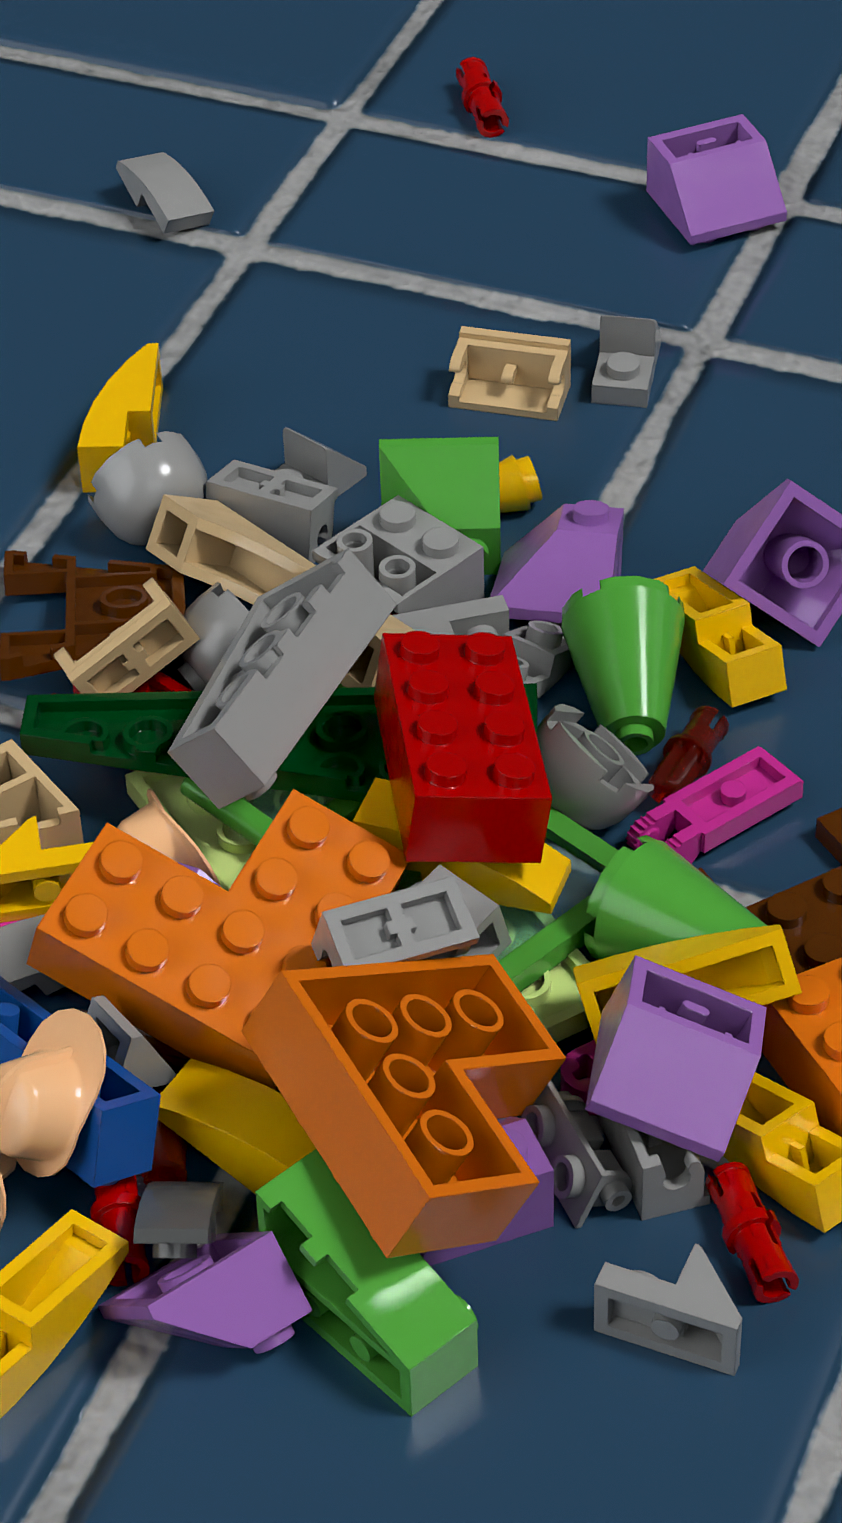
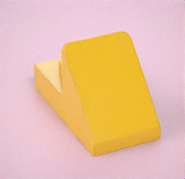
(33, 875)

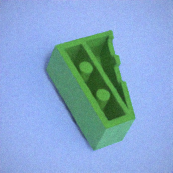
(375, 1310)

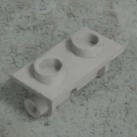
(572, 1144)

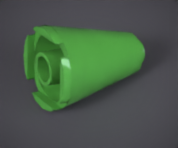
(627, 655)
(657, 899)

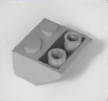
(412, 556)

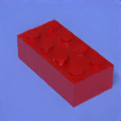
(461, 749)

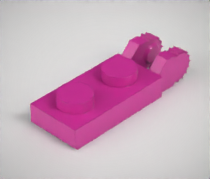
(720, 804)

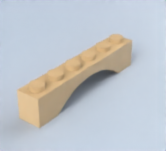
(223, 547)

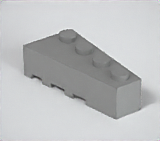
(279, 677)

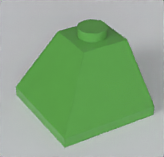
(450, 481)

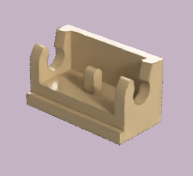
(510, 373)
(133, 650)

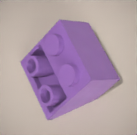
(714, 179)
(675, 1057)

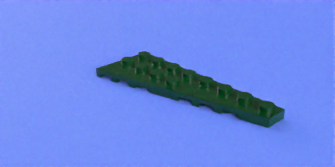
(135, 730)

